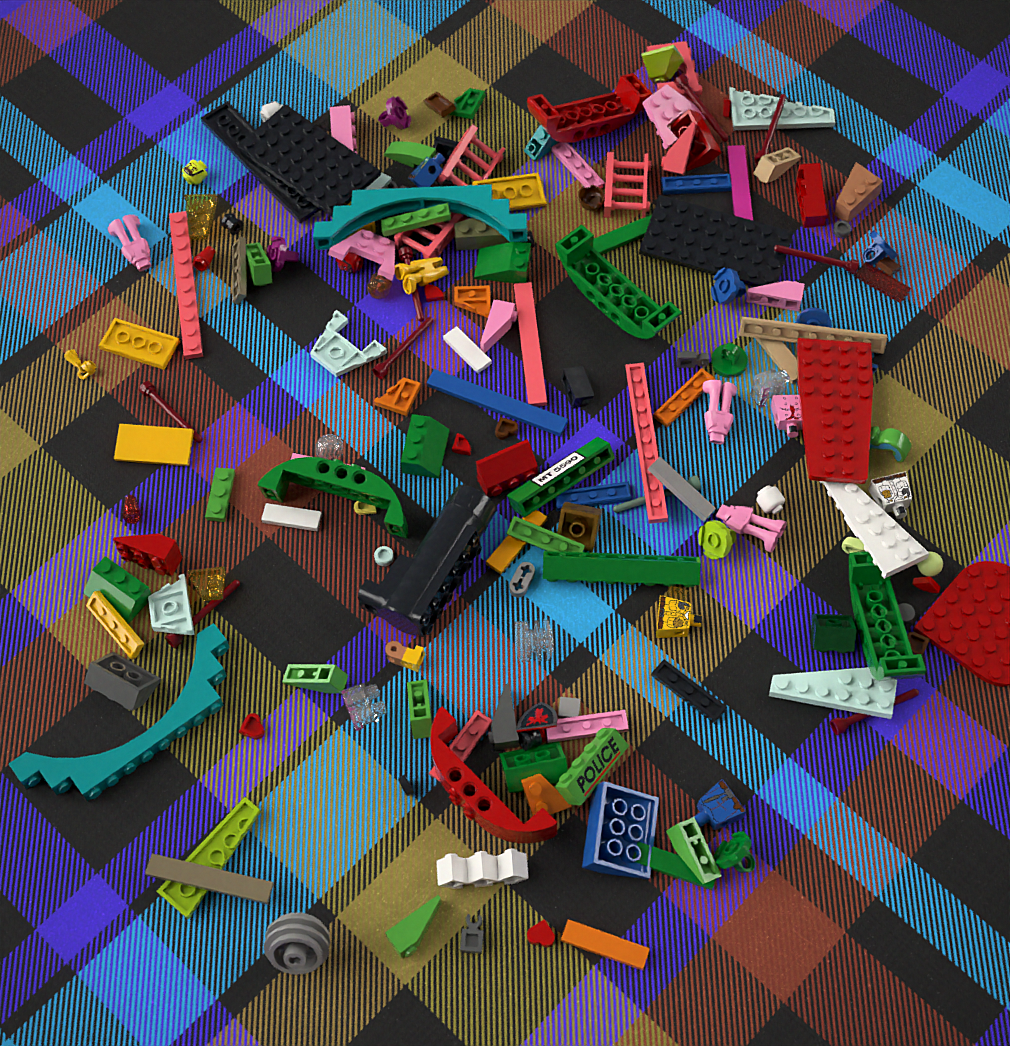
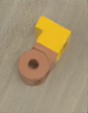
(405, 656)

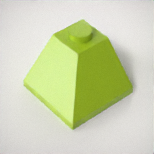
(662, 63)

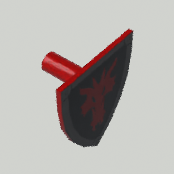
(538, 717)

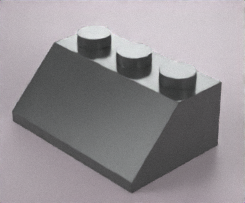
(121, 680)

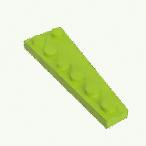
(213, 853)

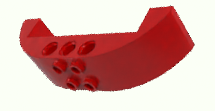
(591, 115)
(474, 796)

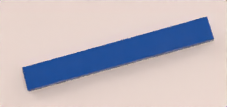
(497, 402)

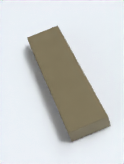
(239, 270)

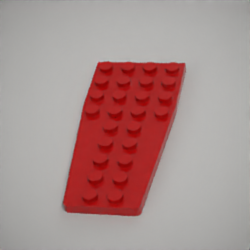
(835, 408)

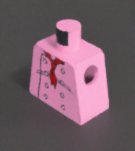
(787, 413)

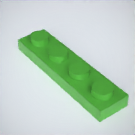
(416, 219)
(541, 537)

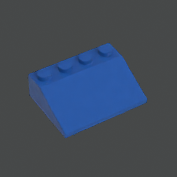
(615, 826)

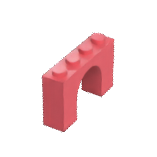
(687, 68)

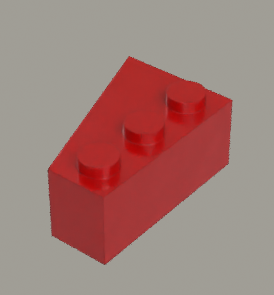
(811, 195)

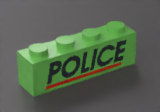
(591, 766)

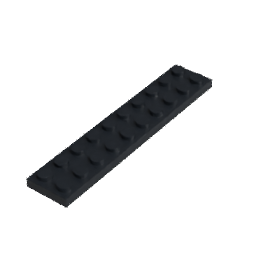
(231, 130)

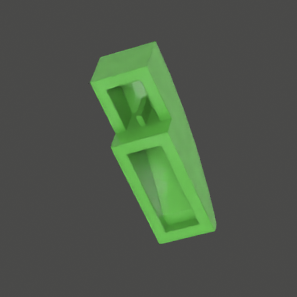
(409, 152)

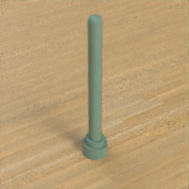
(693, 481)

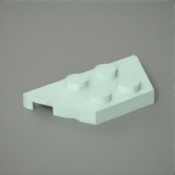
(171, 609)

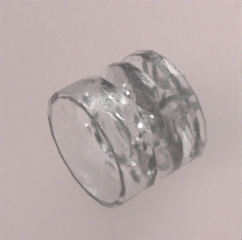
(533, 641)

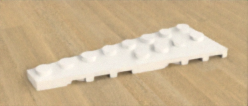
(882, 536)

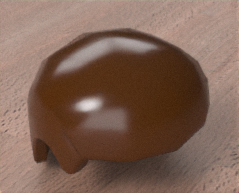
(591, 197)

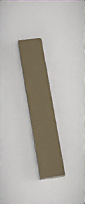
(209, 878)

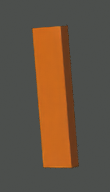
(682, 398)
(605, 944)

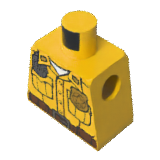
(675, 618)

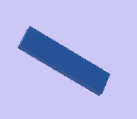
(696, 184)
(595, 495)

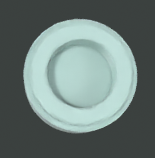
(384, 556)

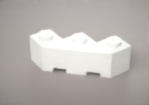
(482, 869)

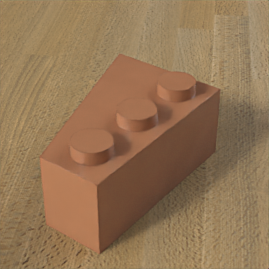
(857, 193)

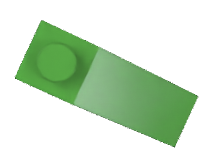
(258, 264)
(316, 677)
(419, 709)
(693, 849)
(410, 931)

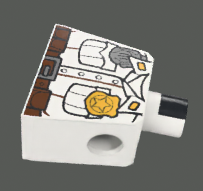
(892, 493)

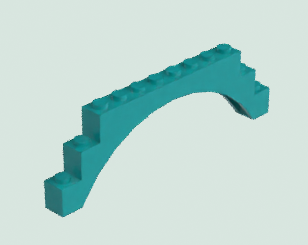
(375, 204)
(104, 770)

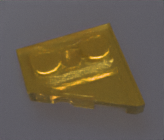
(209, 582)

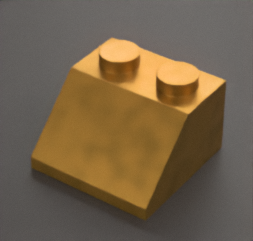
(580, 524)

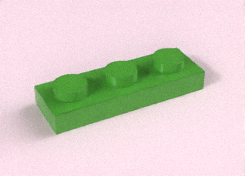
(220, 494)

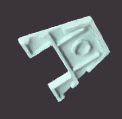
(340, 355)

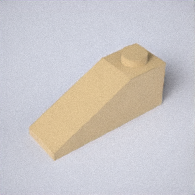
(775, 164)

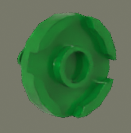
(729, 360)
(732, 852)

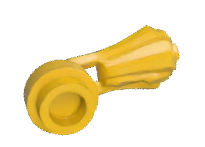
(86, 366)

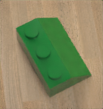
(424, 447)
(119, 587)
(521, 764)

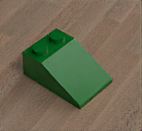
(504, 262)

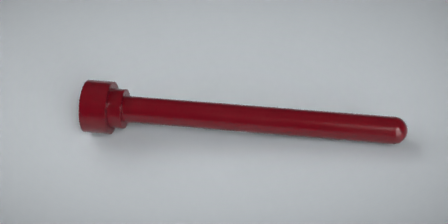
(682, 82)
(764, 151)
(406, 256)
(850, 266)
(381, 370)
(148, 390)
(174, 640)
(840, 725)

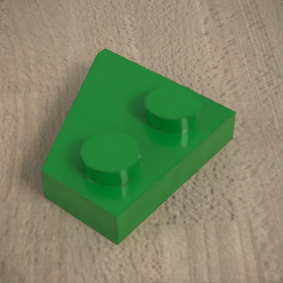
(468, 103)

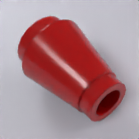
(204, 258)

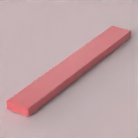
(530, 344)

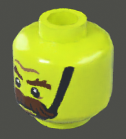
(194, 172)

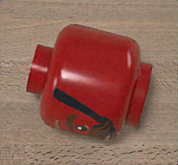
(351, 263)

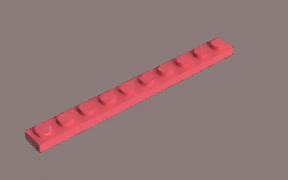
(185, 286)
(646, 442)

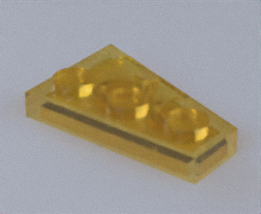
(200, 214)

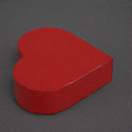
(252, 727)
(541, 934)

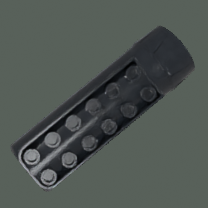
(422, 585)

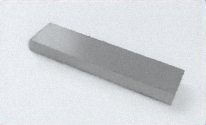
(681, 489)

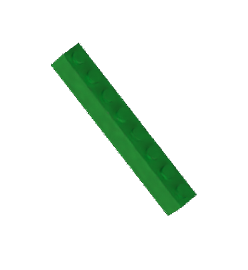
(621, 568)

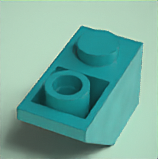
(539, 144)

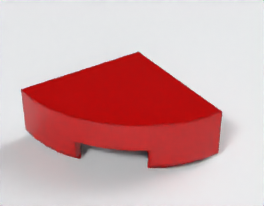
(726, 107)
(433, 293)
(461, 445)
(926, 584)

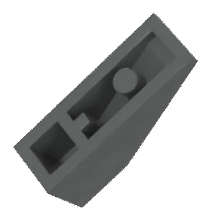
(504, 724)

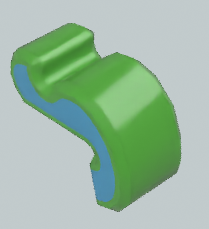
(892, 440)

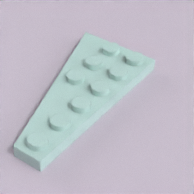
(756, 113)
(839, 689)

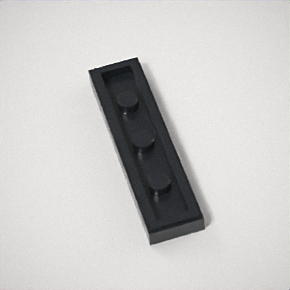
(689, 691)

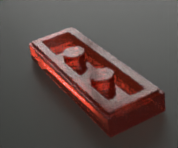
(882, 282)

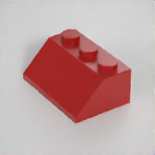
(704, 146)
(506, 468)

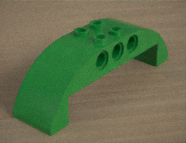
(610, 288)
(337, 479)
(880, 622)

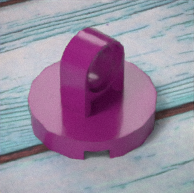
(395, 114)
(278, 254)

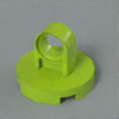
(716, 539)

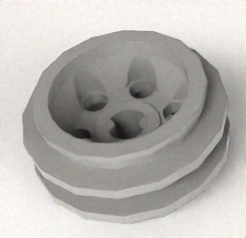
(297, 943)

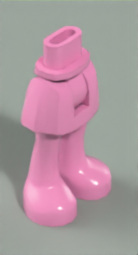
(138, 250)
(716, 421)
(739, 519)

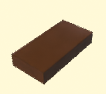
(439, 104)

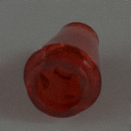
(131, 510)

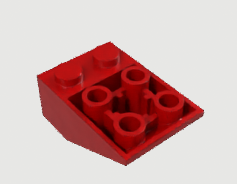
(150, 551)

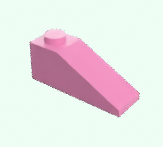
(780, 295)
(498, 323)

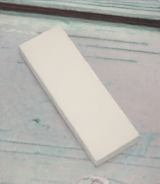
(467, 349)
(291, 517)

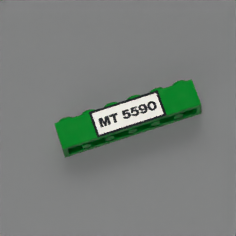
(560, 476)

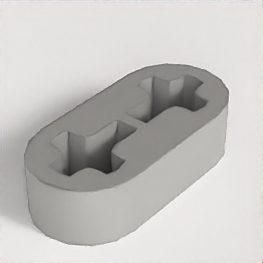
(518, 577)

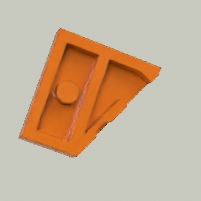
(473, 299)
(399, 397)
(543, 794)

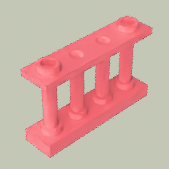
(462, 149)
(611, 191)
(439, 240)

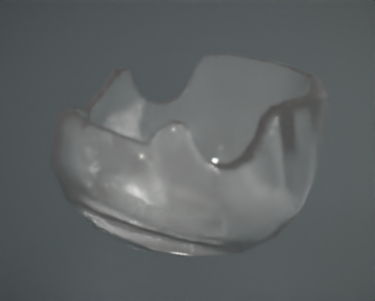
(329, 447)

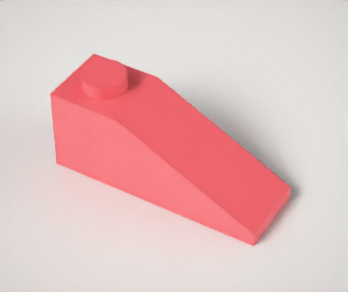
(678, 154)

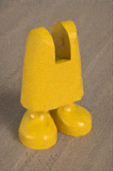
(423, 273)

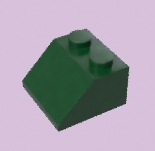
(833, 632)

